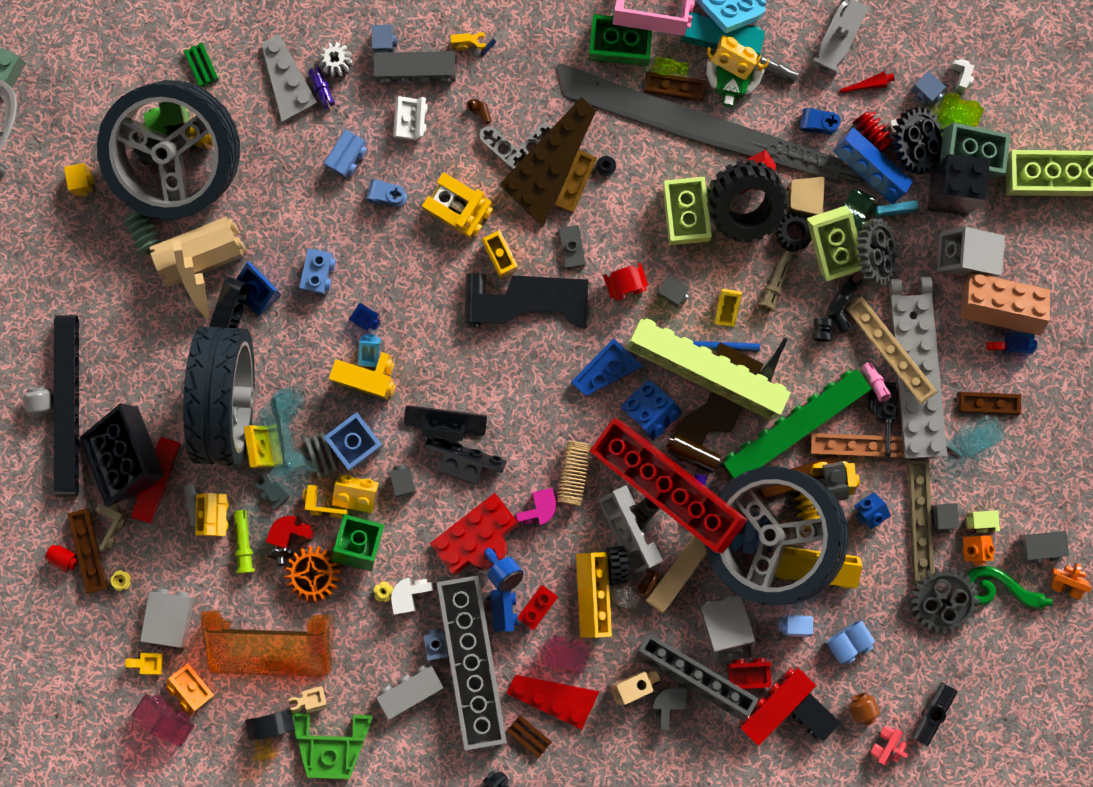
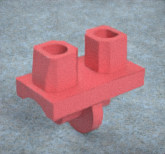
(885, 754)

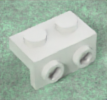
(409, 118)

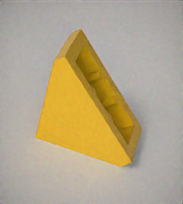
(727, 307)

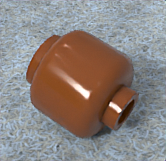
(864, 709)

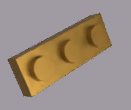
(576, 181)

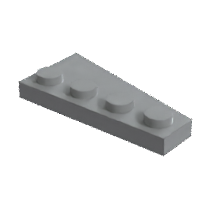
(288, 83)

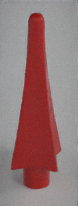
(876, 81)

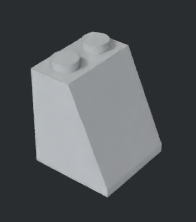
(970, 251)
(728, 630)

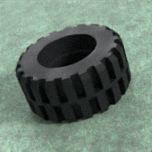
(755, 223)

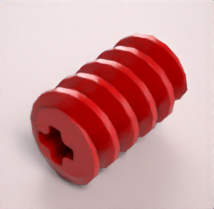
(873, 131)

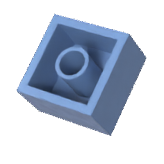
(353, 441)

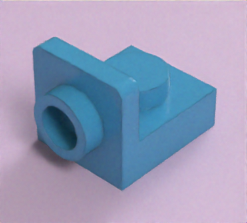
(369, 350)

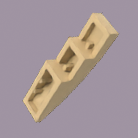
(193, 282)
(677, 574)

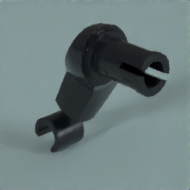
(839, 303)

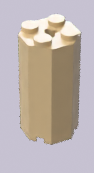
(207, 245)

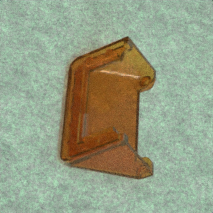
(268, 650)

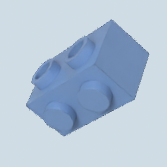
(317, 272)

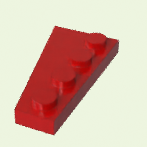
(557, 699)

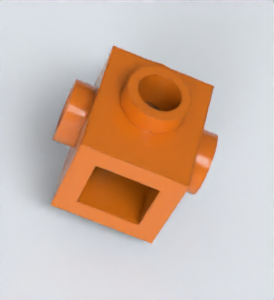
(978, 549)

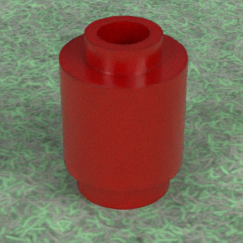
(61, 558)

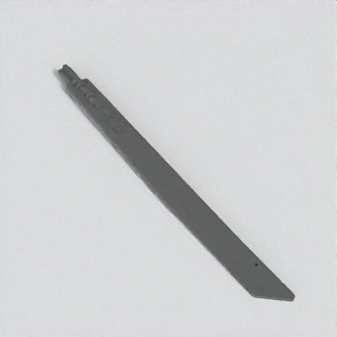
(697, 125)

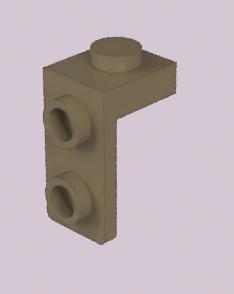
(117, 525)

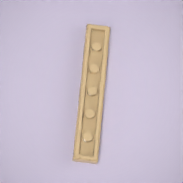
(891, 350)

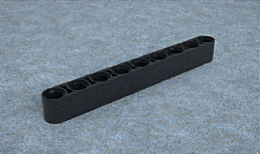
(66, 405)

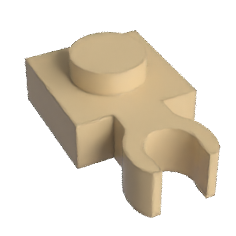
(312, 700)

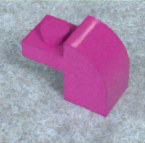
(545, 508)

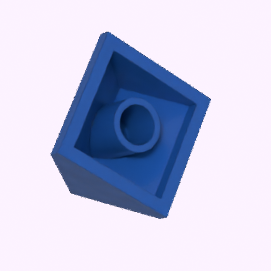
(261, 293)

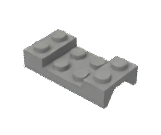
(626, 530)

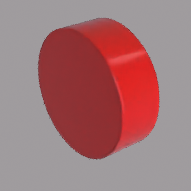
(996, 345)

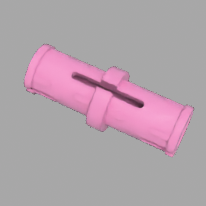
(876, 382)

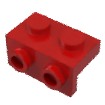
(750, 674)

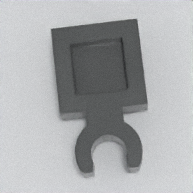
(273, 493)

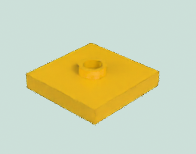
(258, 446)

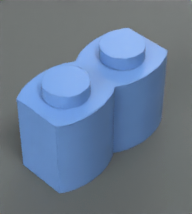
(850, 642)

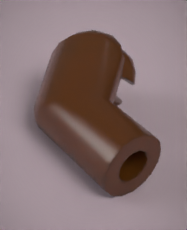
(479, 108)

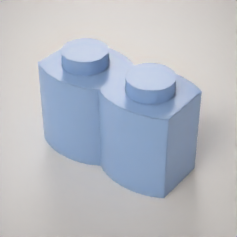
(796, 625)

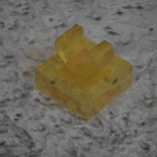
(264, 752)

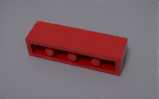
(777, 705)

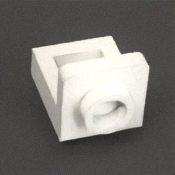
(965, 79)

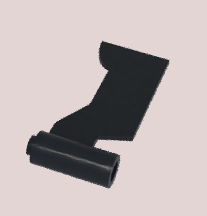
(525, 295)

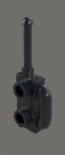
(886, 412)

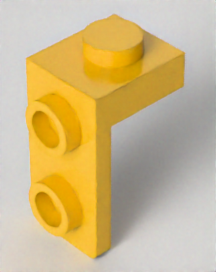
(851, 478)
(310, 497)

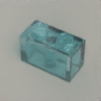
(981, 435)

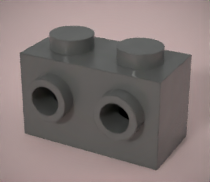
(1044, 545)

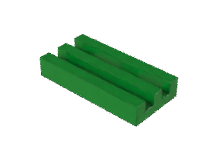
(194, 49)

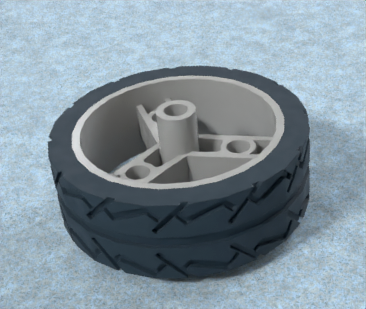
(119, 129)
(218, 395)
(829, 528)

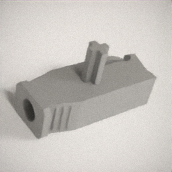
(839, 36)

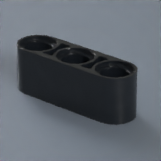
(230, 304)

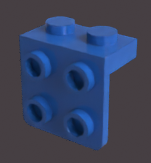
(651, 409)

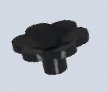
(280, 555)

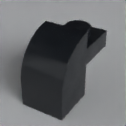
(269, 725)

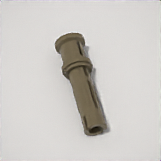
(773, 289)

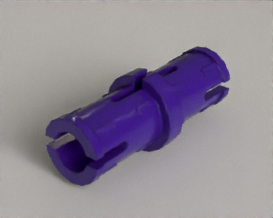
(321, 87)

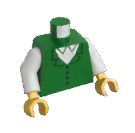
(730, 84)

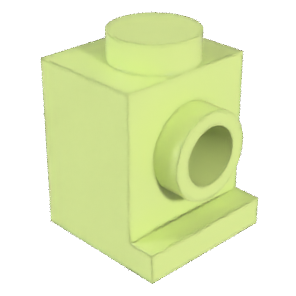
(983, 521)

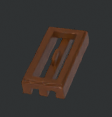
(542, 747)

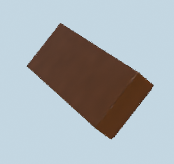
(675, 86)
(989, 403)

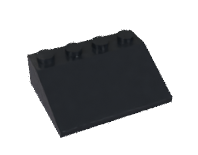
(121, 454)

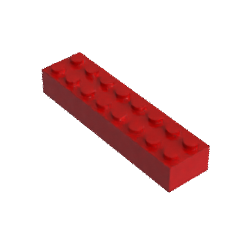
(668, 486)

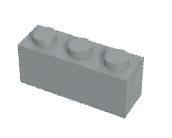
(410, 691)

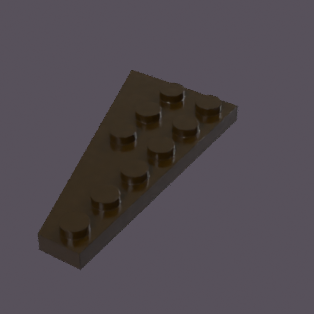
(543, 170)

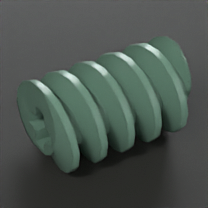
(141, 232)

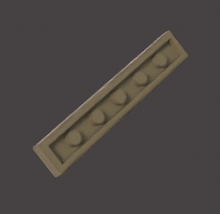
(920, 518)

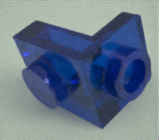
(365, 318)

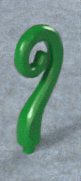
(1027, 598)

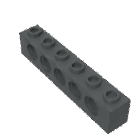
(697, 677)

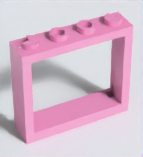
(654, 21)

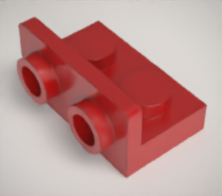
(537, 607)

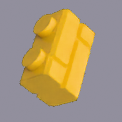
(499, 254)
(211, 514)

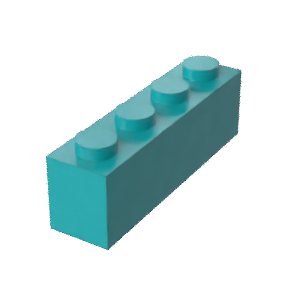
(707, 34)

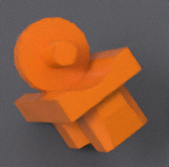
(1079, 585)

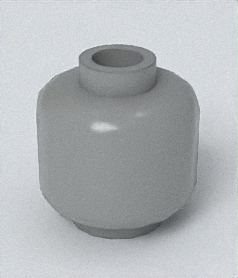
(37, 401)

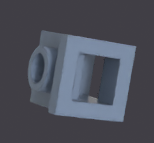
(442, 650)

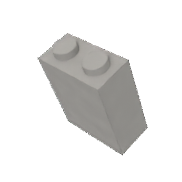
(167, 618)

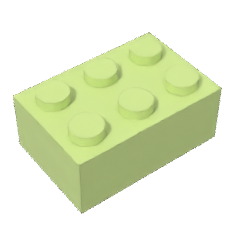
(686, 211)
(835, 242)

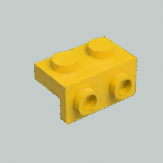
(735, 57)
(354, 493)

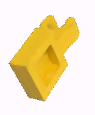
(463, 41)
(148, 663)

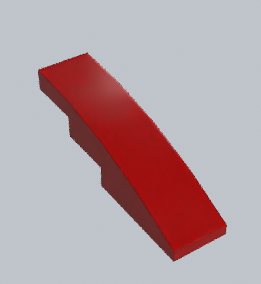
(150, 498)

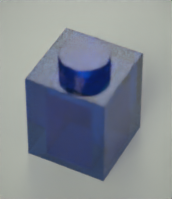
(1020, 343)

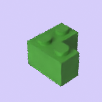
(166, 118)

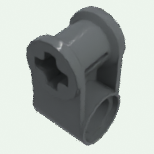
(644, 513)

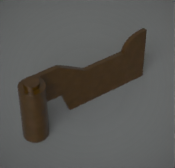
(714, 415)

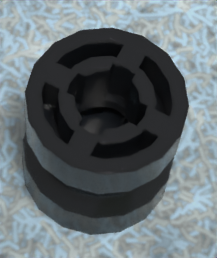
(822, 329)

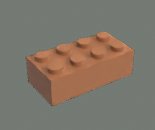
(1005, 303)

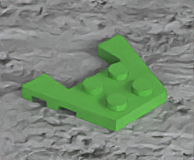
(330, 755)

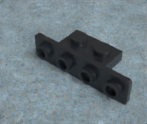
(444, 423)
(463, 461)

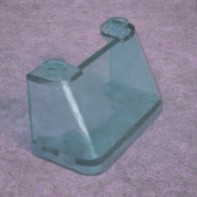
(277, 409)

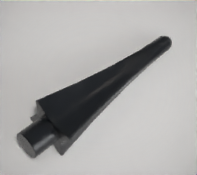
(769, 368)

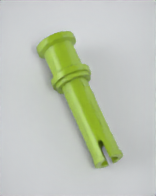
(243, 550)

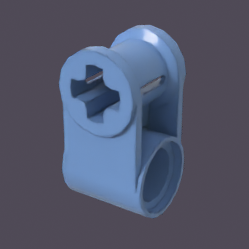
(382, 193)

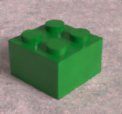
(357, 542)

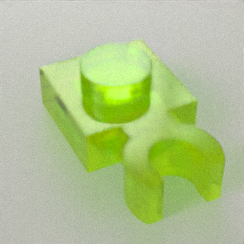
(667, 66)

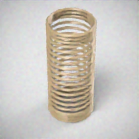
(562, 497)

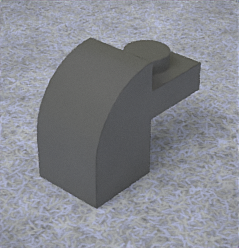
(835, 480)
(669, 699)

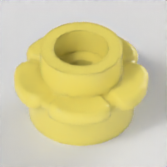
(120, 575)
(378, 592)

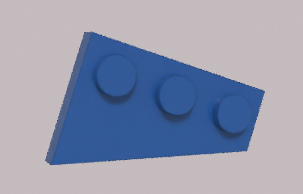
(607, 367)

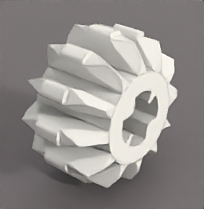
(328, 54)

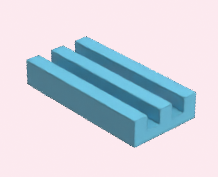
(896, 209)

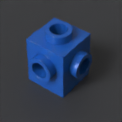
(872, 511)

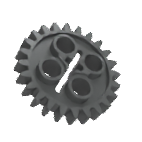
(877, 252)
(961, 608)

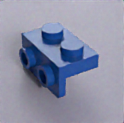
(503, 611)

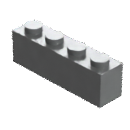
(415, 66)

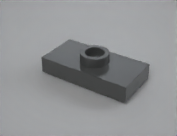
(572, 246)

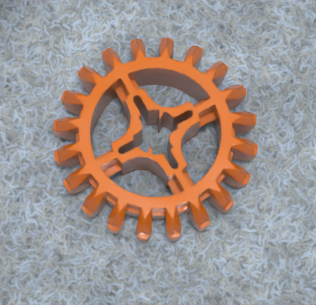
(313, 583)

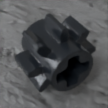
(496, 780)

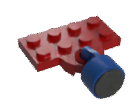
(481, 541)

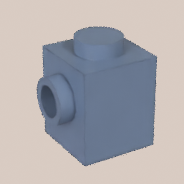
(383, 39)
(928, 89)

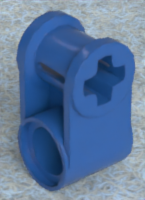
(816, 121)

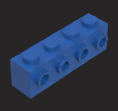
(872, 166)

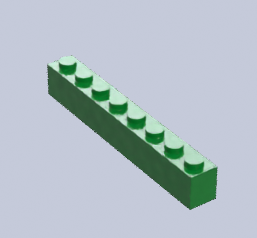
(797, 425)

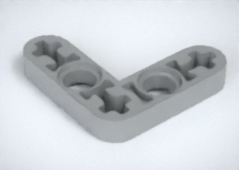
(513, 153)

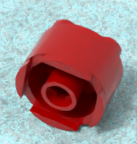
(626, 281)

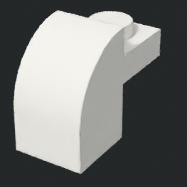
(402, 594)

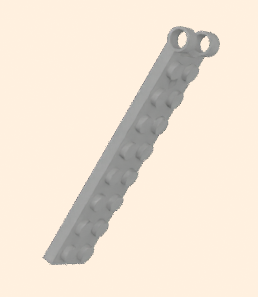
(921, 424)

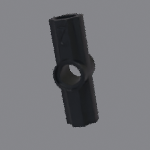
(941, 701)

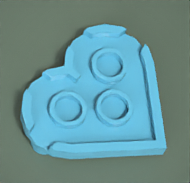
(733, 13)

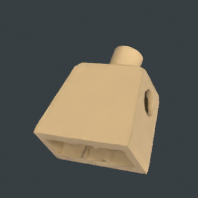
(806, 196)
(627, 691)

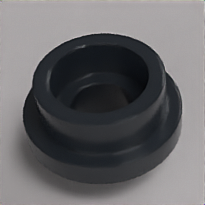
(606, 172)

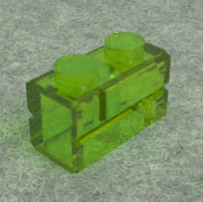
(957, 110)

